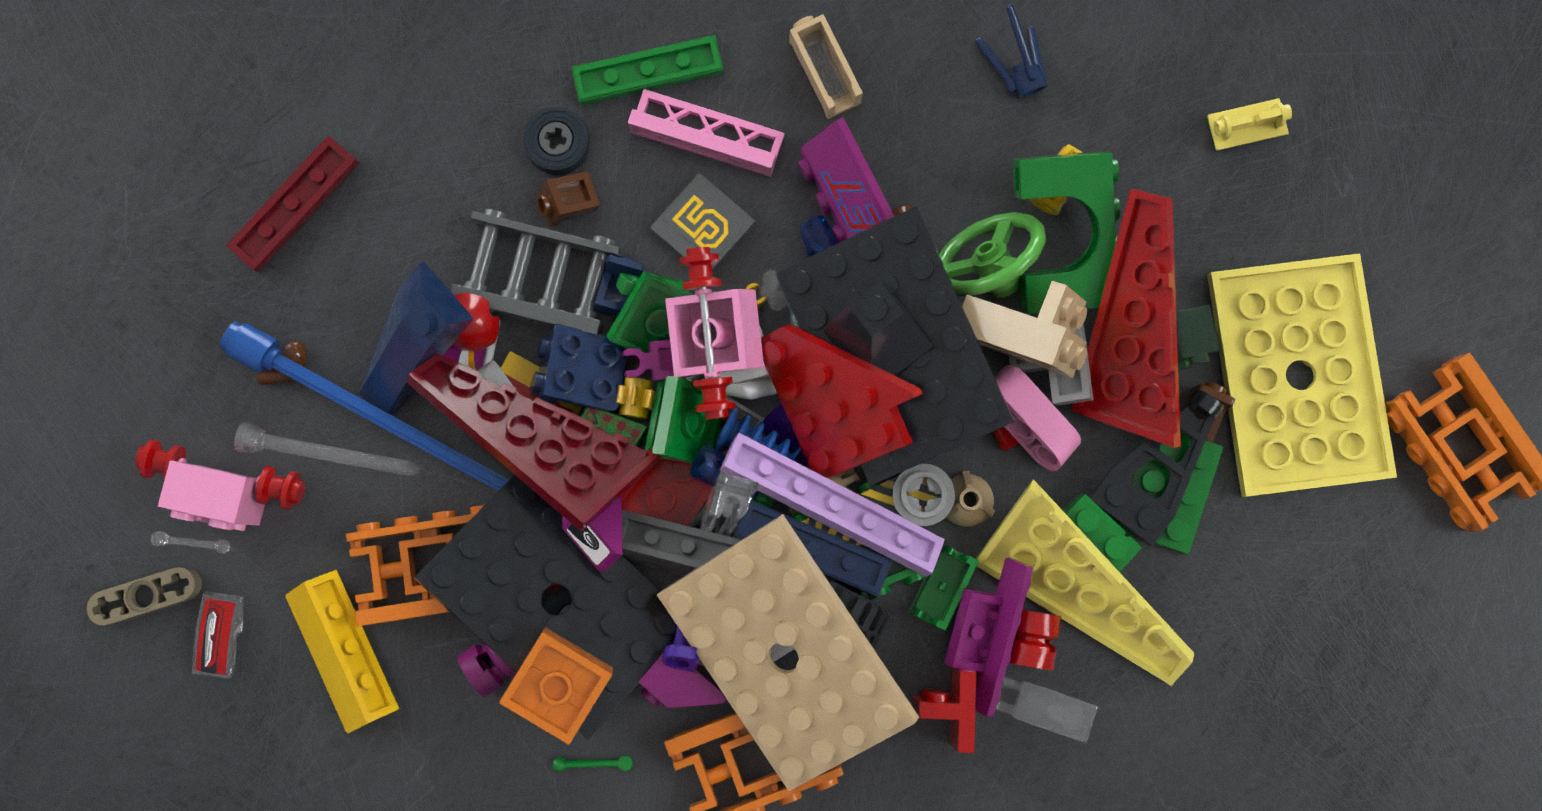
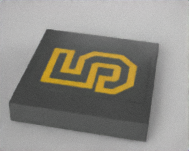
(703, 219)

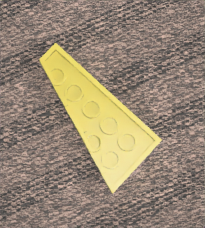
(1083, 585)

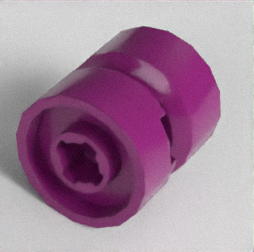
(479, 671)

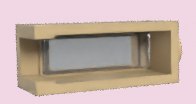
(825, 65)

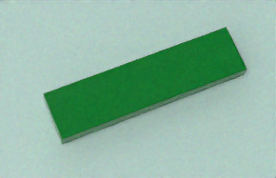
(647, 70)

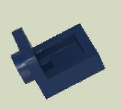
(609, 298)

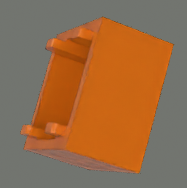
(556, 685)

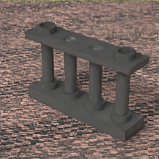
(546, 310)

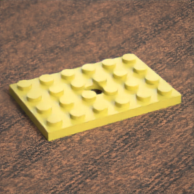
(1315, 316)

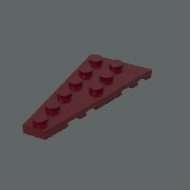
(540, 443)

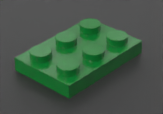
(1154, 478)

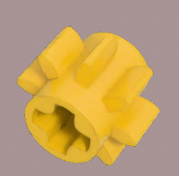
(635, 398)

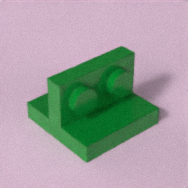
(675, 426)

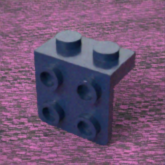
(578, 369)

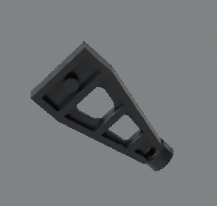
(1131, 505)

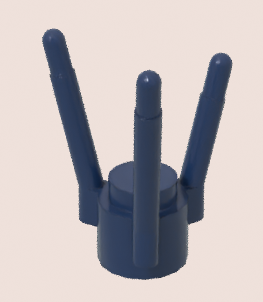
(1029, 75)

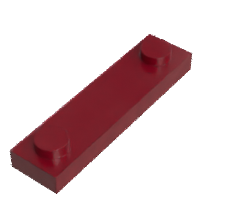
(292, 204)

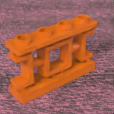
(1493, 427)
(425, 534)
(765, 787)

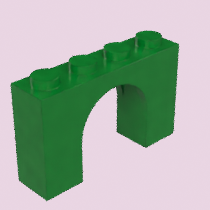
(1089, 180)

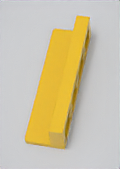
(341, 651)

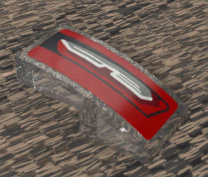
(216, 634)

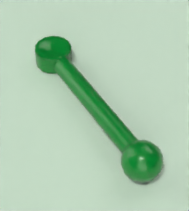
(623, 763)

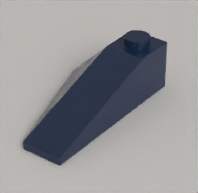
(420, 324)

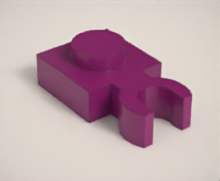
(657, 360)

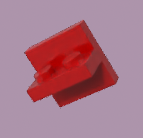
(957, 708)

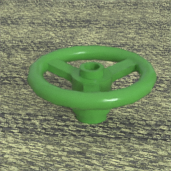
(992, 260)

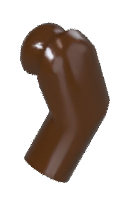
(294, 351)

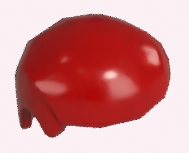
(484, 327)

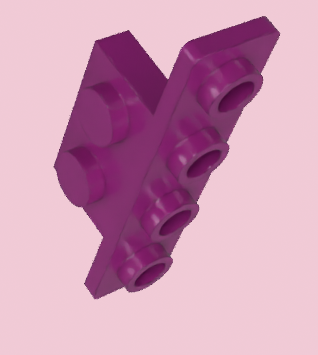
(987, 630)

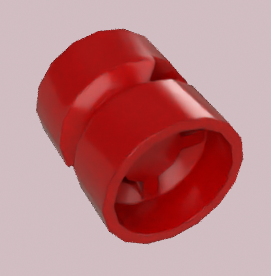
(1033, 640)

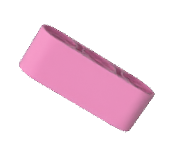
(1037, 422)

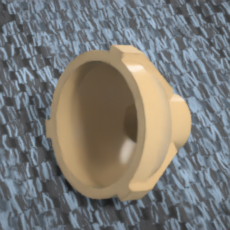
(971, 516)

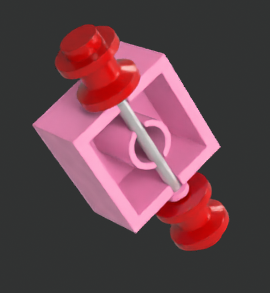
(712, 332)
(207, 493)

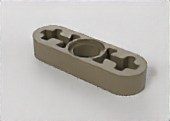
(116, 594)

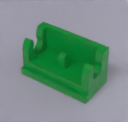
(943, 589)

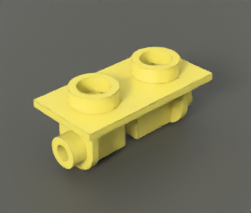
(1249, 124)

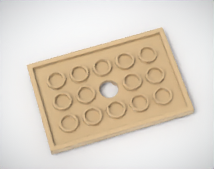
(773, 594)

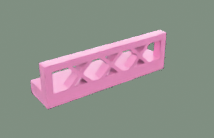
(704, 141)

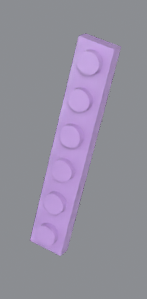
(833, 505)

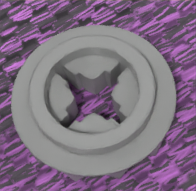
(936, 481)

